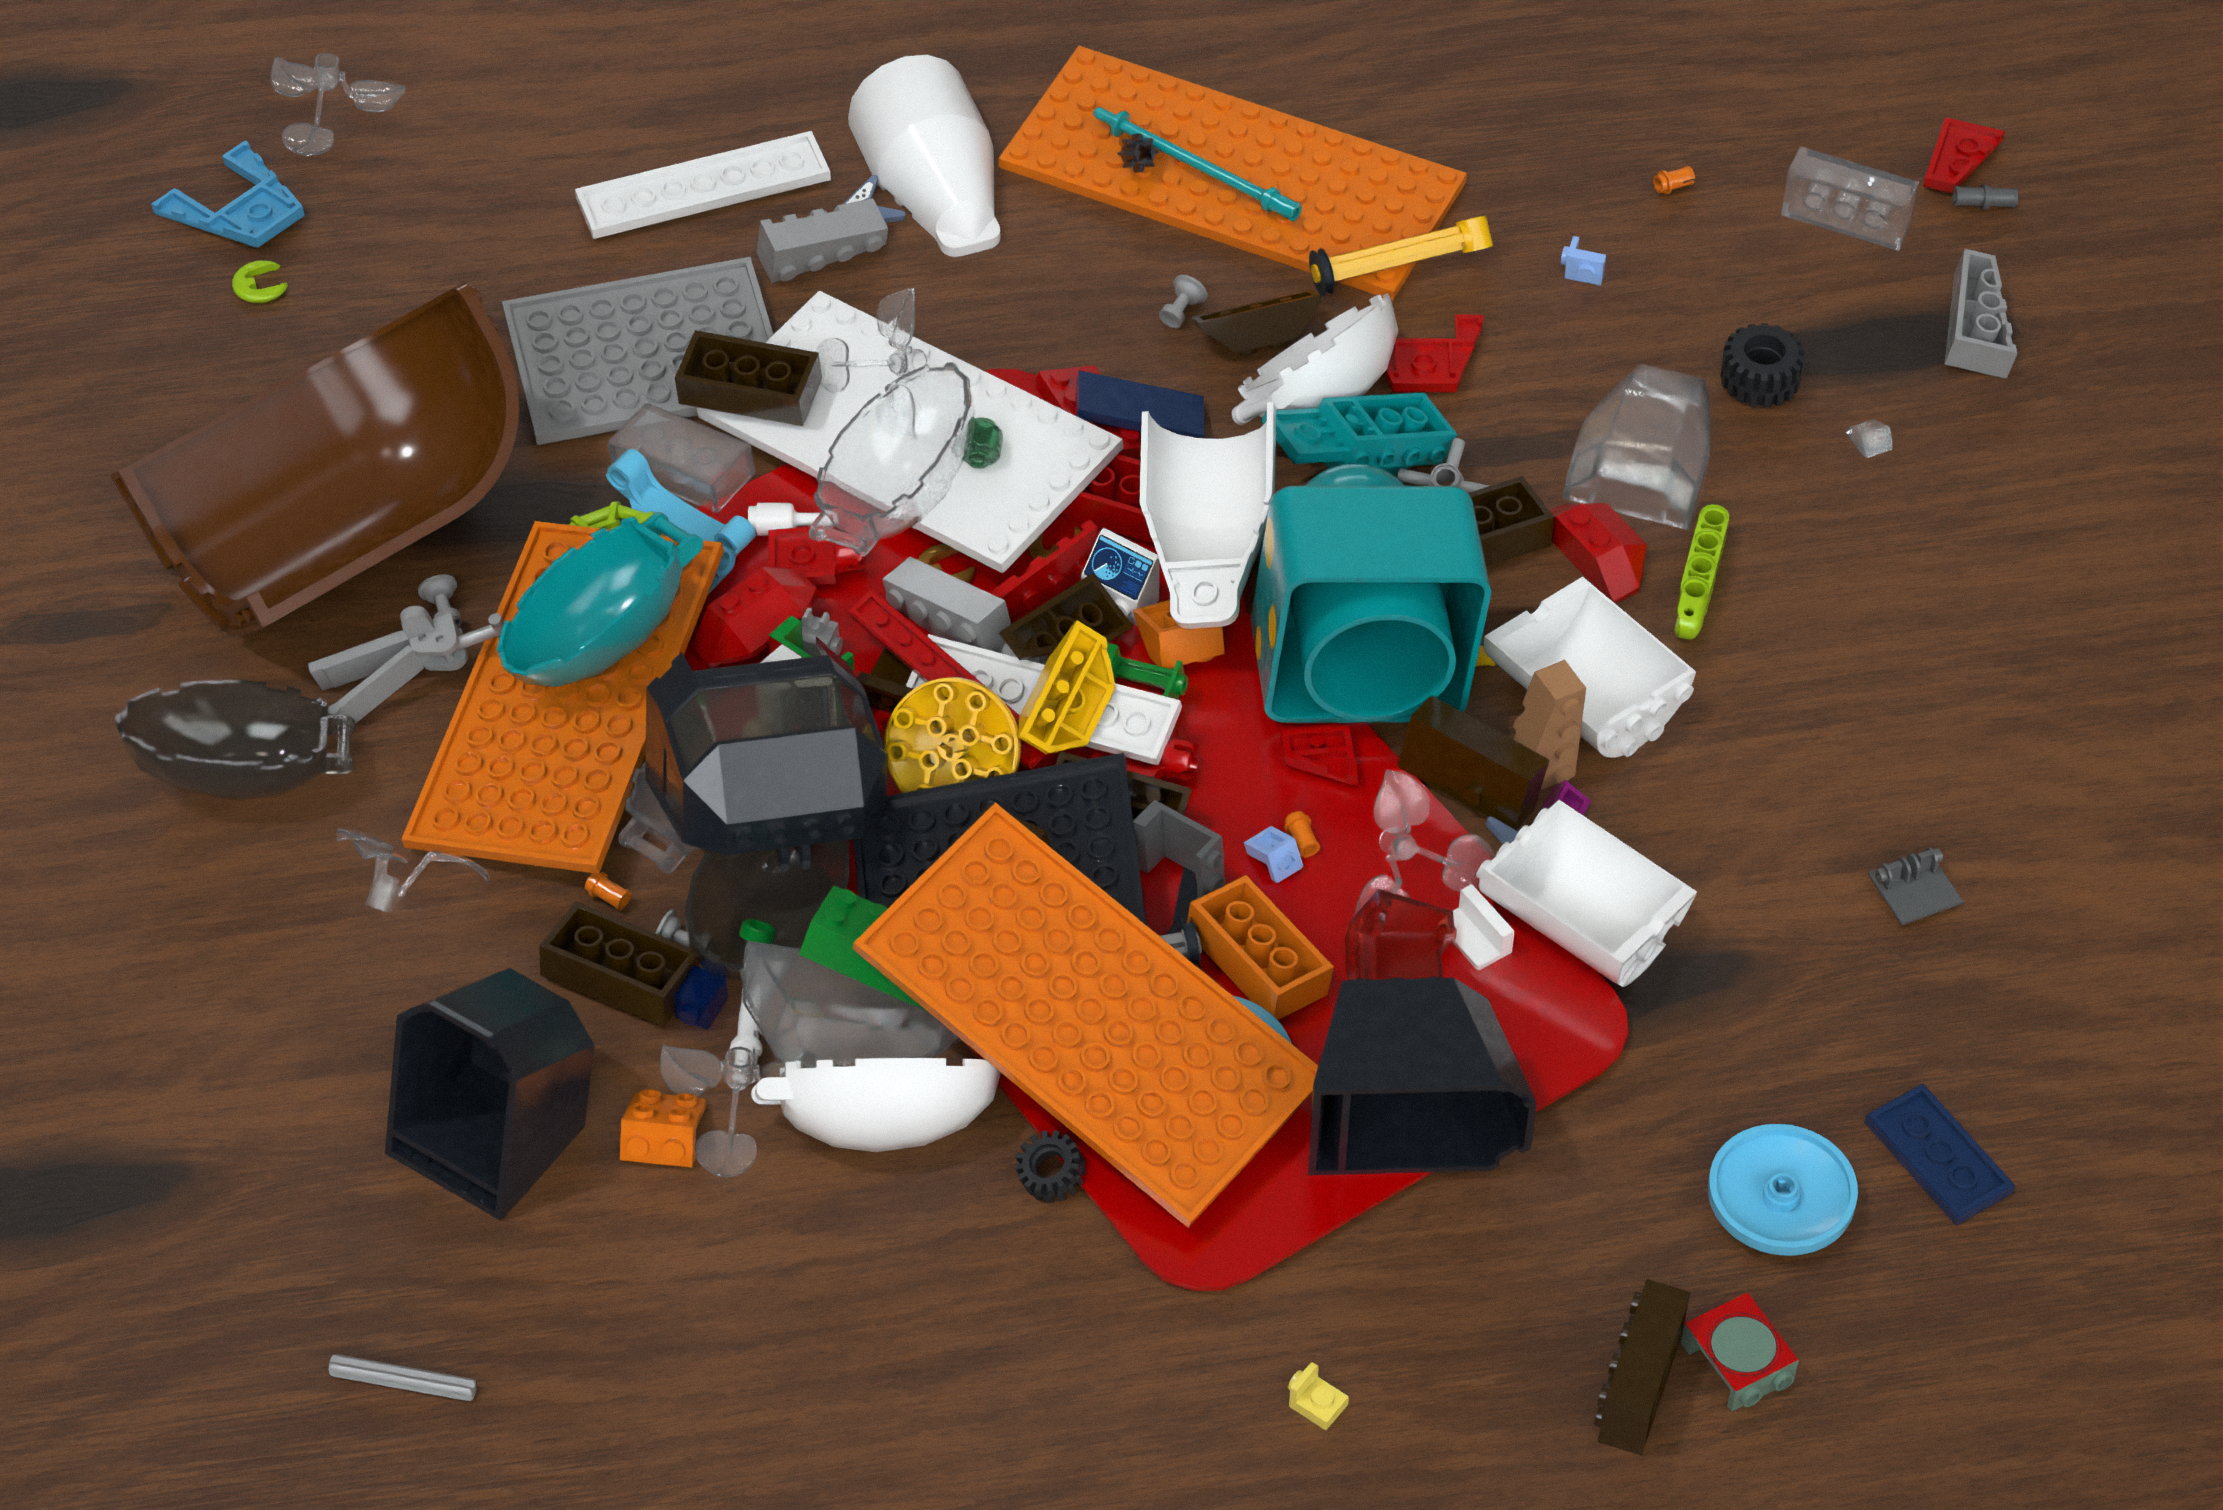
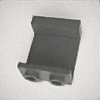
(1169, 834)

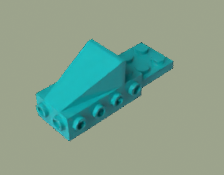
(1368, 430)

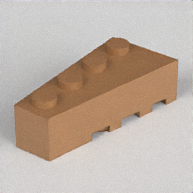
(1553, 720)

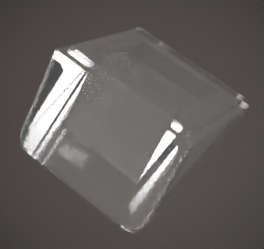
(1871, 437)

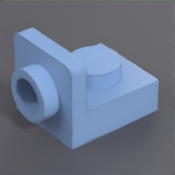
(1277, 851)

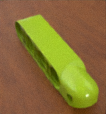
(1701, 570)

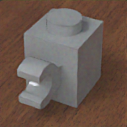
(823, 629)

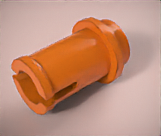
(1666, 181)
(1299, 828)
(600, 886)

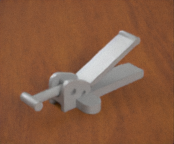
(398, 658)

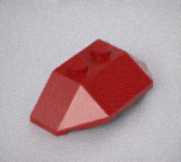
(1600, 547)
(742, 618)

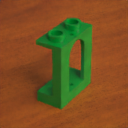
(1172, 681)

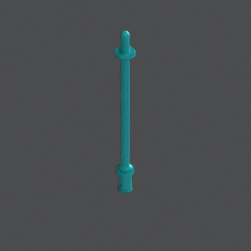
(1270, 198)

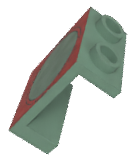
(1742, 1350)

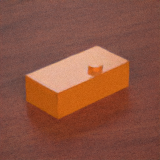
(1260, 948)

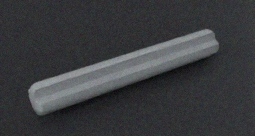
(402, 1377)

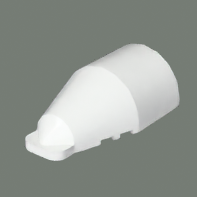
(929, 150)
(1206, 514)

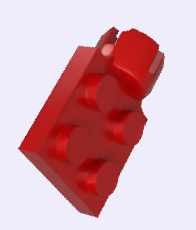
(814, 559)
(1177, 757)

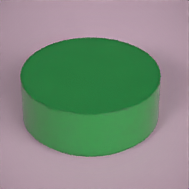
(757, 931)

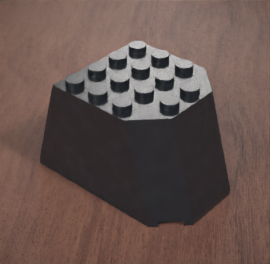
(1416, 1082)
(488, 1087)

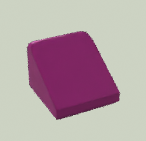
(1569, 795)

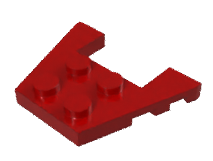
(1434, 362)

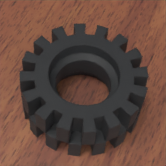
(1040, 1150)

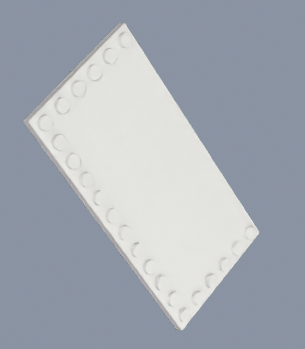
(988, 510)

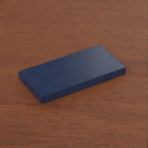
(1122, 402)
(1939, 1154)

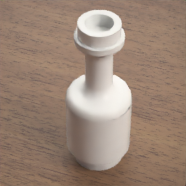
(777, 516)

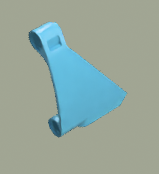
(634, 480)

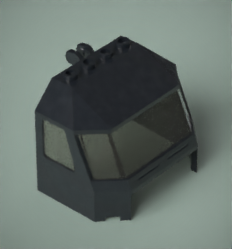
(765, 755)

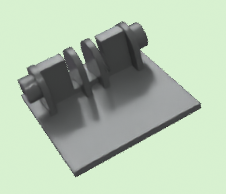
(1915, 886)

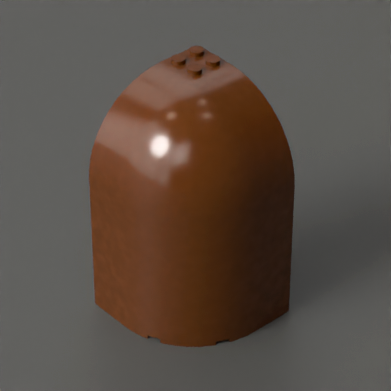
(332, 465)

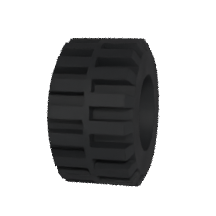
(1762, 365)

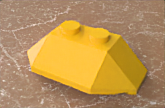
(1069, 693)

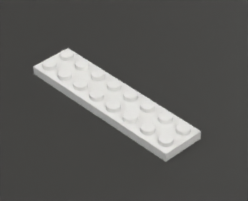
(702, 184)
(1131, 723)

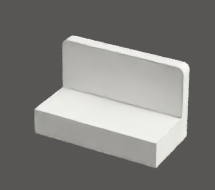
(1480, 930)

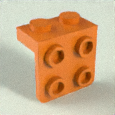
(661, 1128)

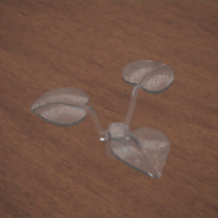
(295, 79)
(894, 322)
(1404, 804)
(384, 887)
(695, 1070)

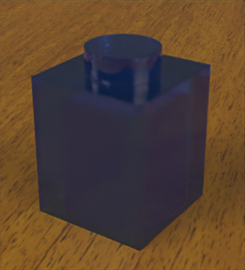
(700, 998)

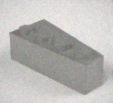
(819, 239)
(1978, 321)
(947, 605)

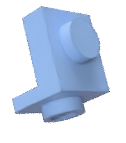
(1583, 264)

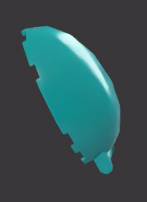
(596, 602)

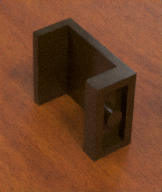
(886, 682)

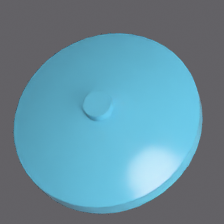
(1782, 1189)

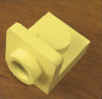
(1316, 1397)

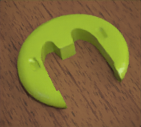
(246, 288)

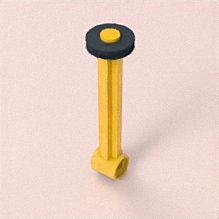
(1464, 236)

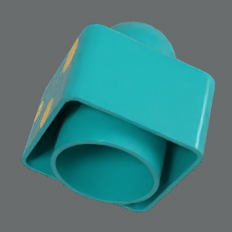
(1367, 598)

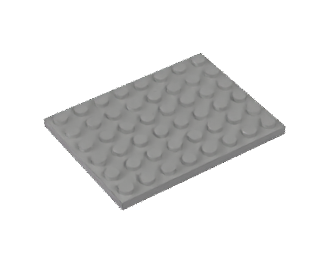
(612, 346)

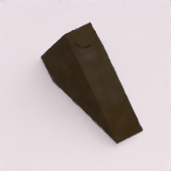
(1045, 627)

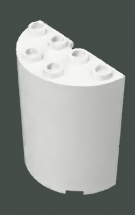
(1627, 672)
(1587, 892)

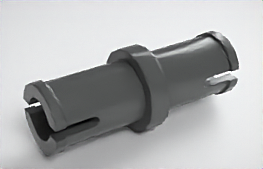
(1985, 196)

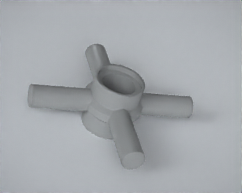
(1443, 472)

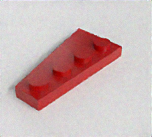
(1049, 575)

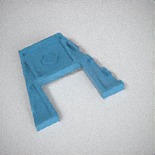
(249, 218)

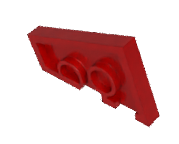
(1959, 153)

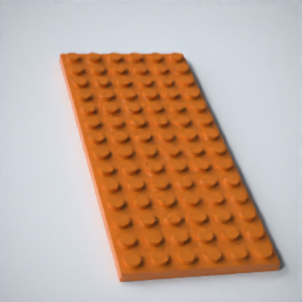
(1347, 186)

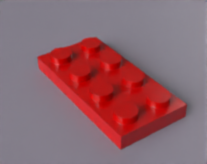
(1060, 390)

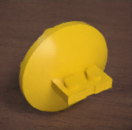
(950, 735)

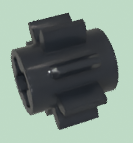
(1138, 153)

